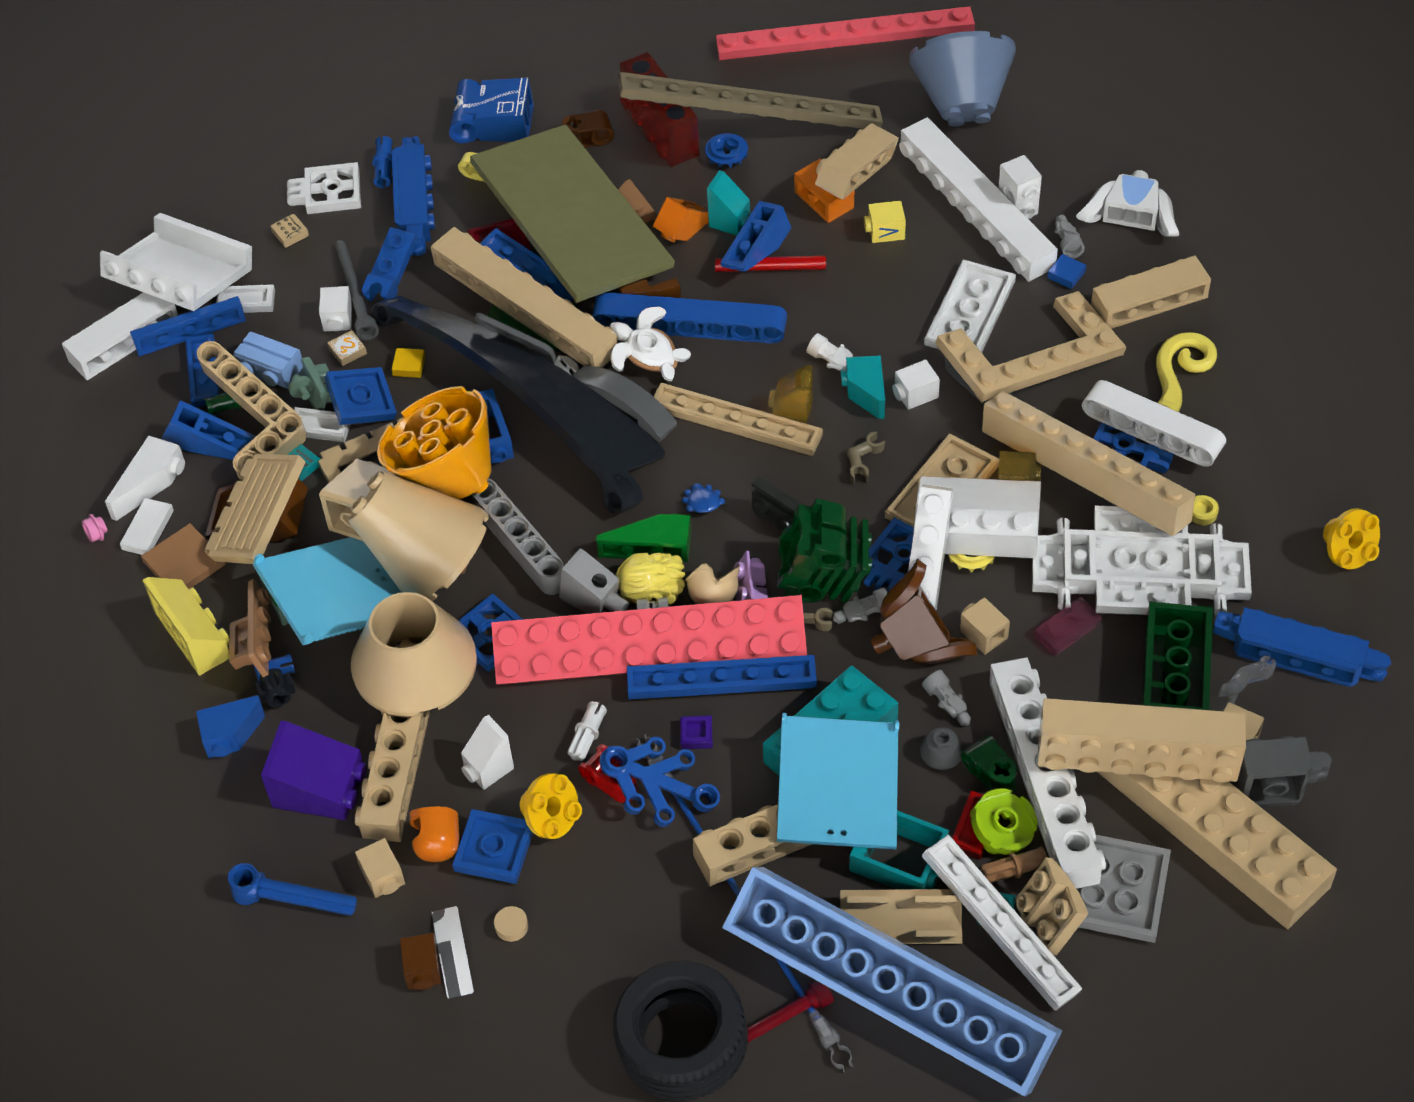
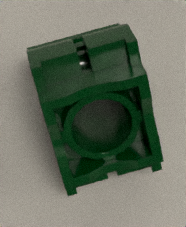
(823, 553)

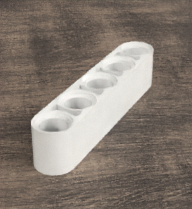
(1154, 423)

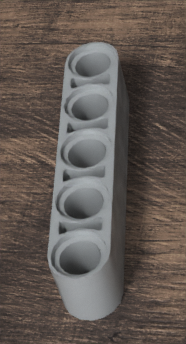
(520, 538)

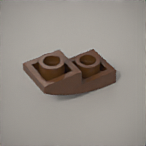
(663, 289)

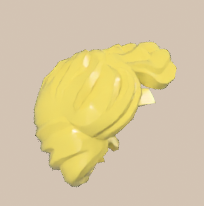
(651, 577)

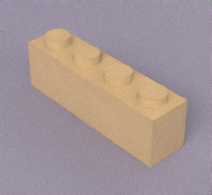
(856, 161)
(1151, 292)

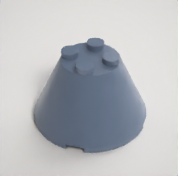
(964, 73)

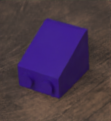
(312, 773)

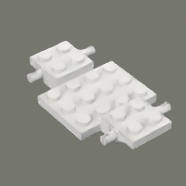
(1138, 563)

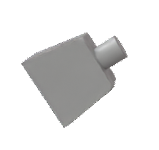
(590, 585)

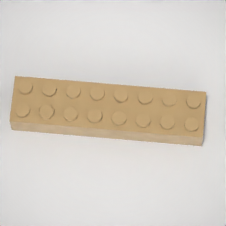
(1235, 840)

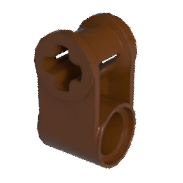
(591, 128)

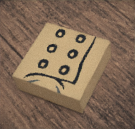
(289, 230)

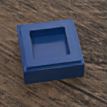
(1066, 271)

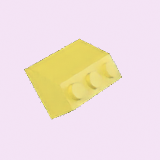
(188, 623)

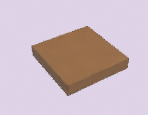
(182, 557)

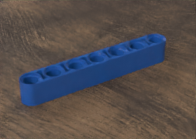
(696, 317)

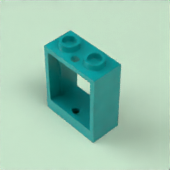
(912, 829)

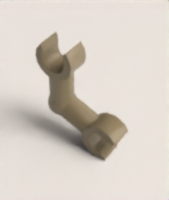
(855, 454)

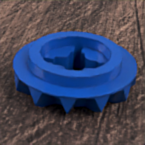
(734, 143)

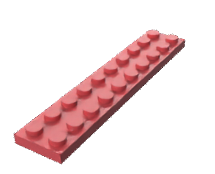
(653, 636)

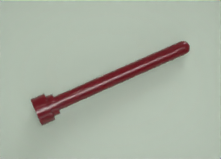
(817, 996)

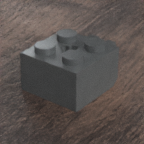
(1279, 770)

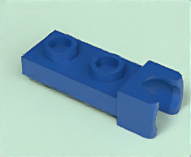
(389, 265)

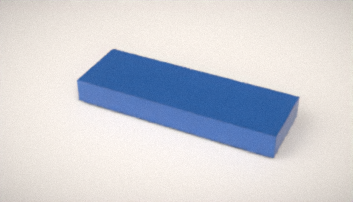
(199, 383)

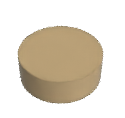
(511, 923)

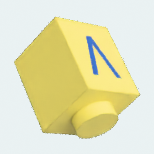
(885, 221)

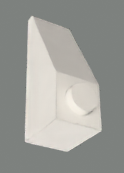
(147, 475)

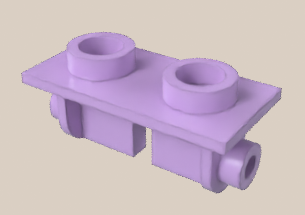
(750, 574)

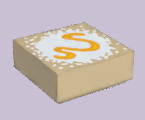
(347, 348)

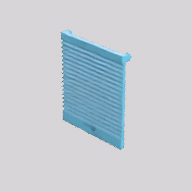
(326, 587)
(838, 781)

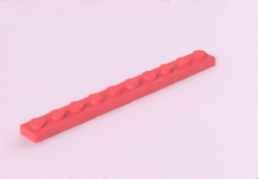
(844, 33)

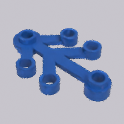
(654, 779)

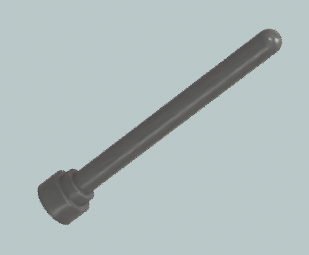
(365, 325)

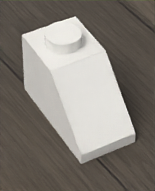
(487, 754)

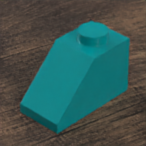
(727, 205)
(865, 383)

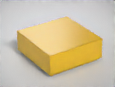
(408, 362)

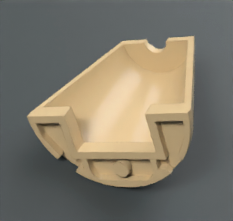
(417, 532)

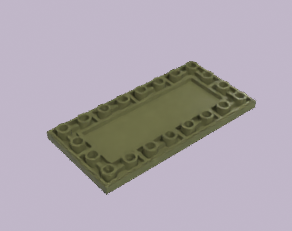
(572, 213)

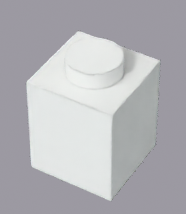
(335, 308)
(916, 384)

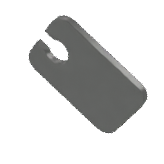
(526, 341)

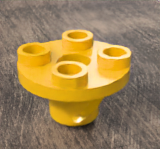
(1352, 538)
(550, 806)

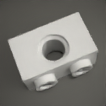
(1021, 184)

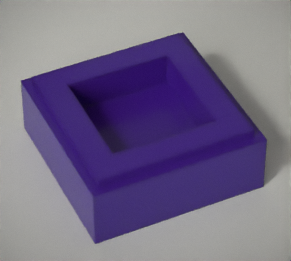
(696, 732)

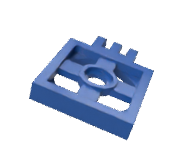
(1154, 457)
(889, 573)
(490, 605)

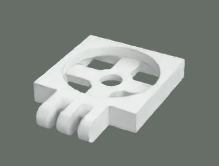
(300, 189)

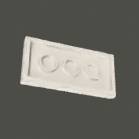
(972, 303)

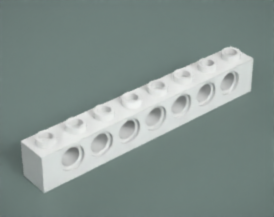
(1021, 708)

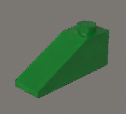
(652, 535)

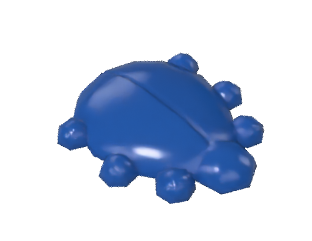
(702, 498)

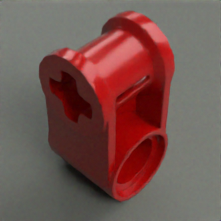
(595, 776)

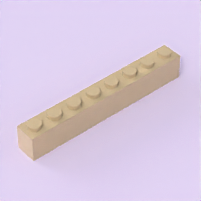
(524, 298)
(1089, 463)

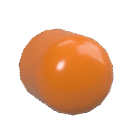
(438, 833)

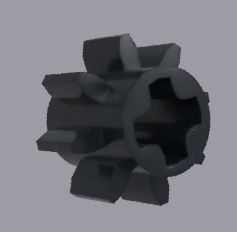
(275, 688)

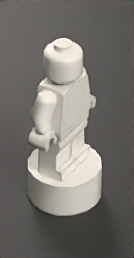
(823, 349)

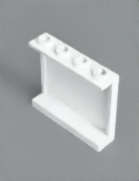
(179, 263)

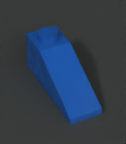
(758, 237)
(204, 433)

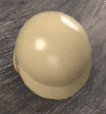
(706, 588)

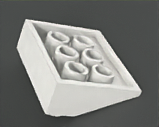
(991, 516)

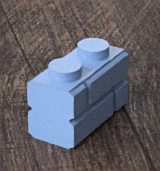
(269, 359)

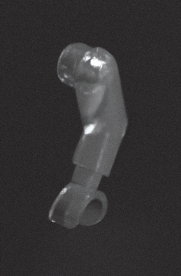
(1245, 675)

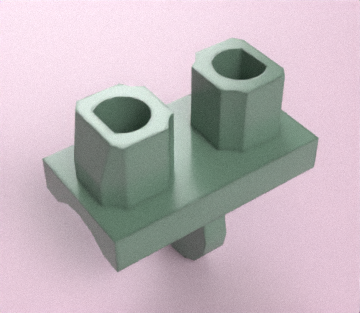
(310, 384)

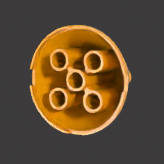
(441, 443)

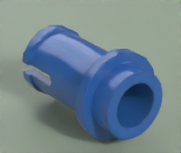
(276, 662)

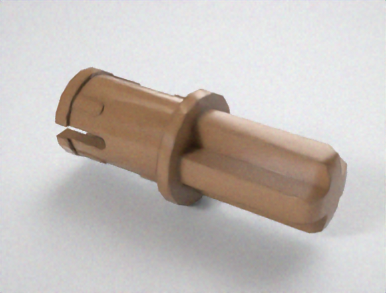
(1014, 865)

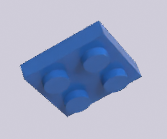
(360, 395)
(493, 846)

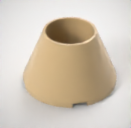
(416, 676)

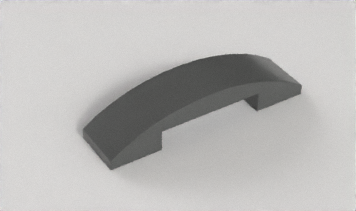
(630, 398)

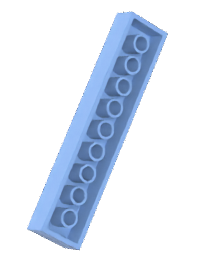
(893, 980)

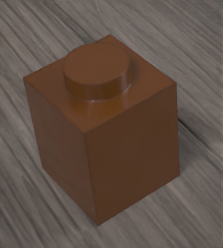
(420, 961)

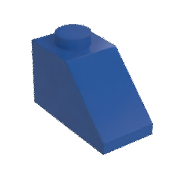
(229, 725)

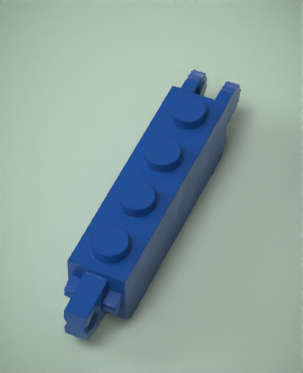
(411, 191)
(1302, 647)

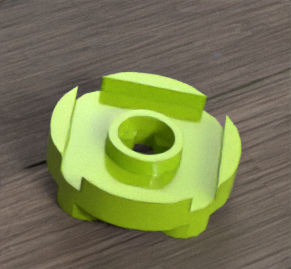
(996, 837)

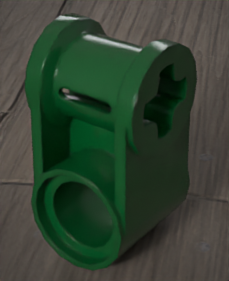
(990, 764)

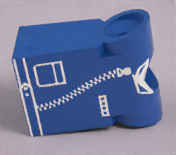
(492, 110)

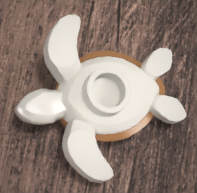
(647, 346)

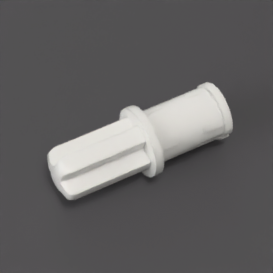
(586, 731)

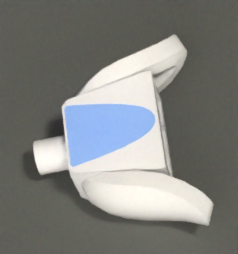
(1133, 203)

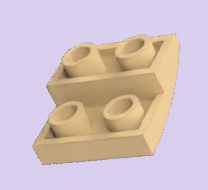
(1051, 905)

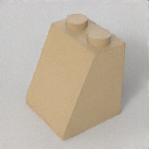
(342, 493)

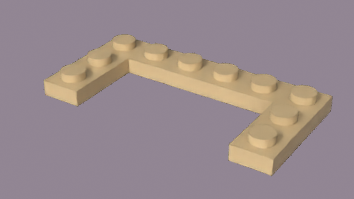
(1094, 345)

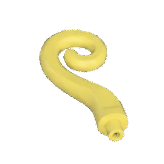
(1171, 388)

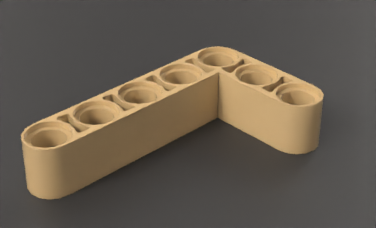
(256, 405)

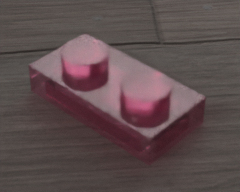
(1067, 626)

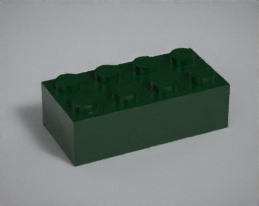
(1177, 656)

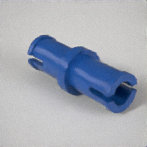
(382, 161)

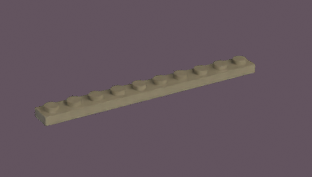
(748, 101)

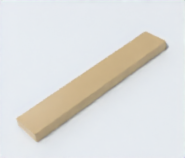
(739, 419)

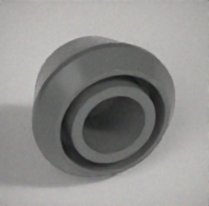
(941, 749)

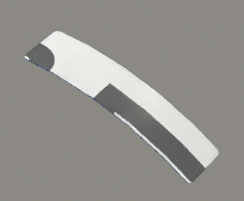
(452, 952)

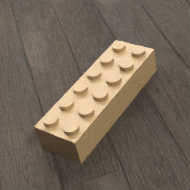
(1141, 740)

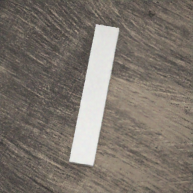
(1002, 922)

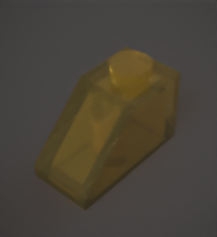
(794, 395)

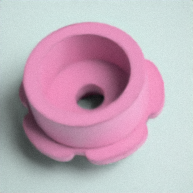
(94, 528)

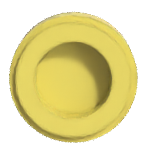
(1204, 510)

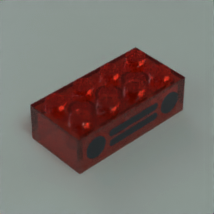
(665, 124)

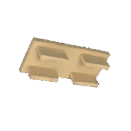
(908, 915)

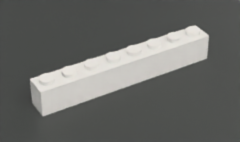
(978, 199)

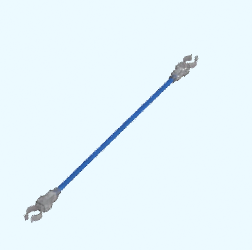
(827, 1034)

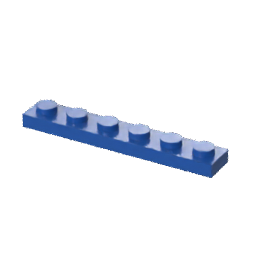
(721, 677)

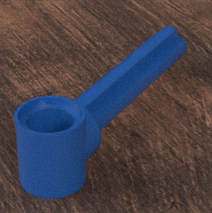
(284, 892)

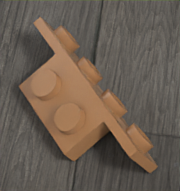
(250, 634)

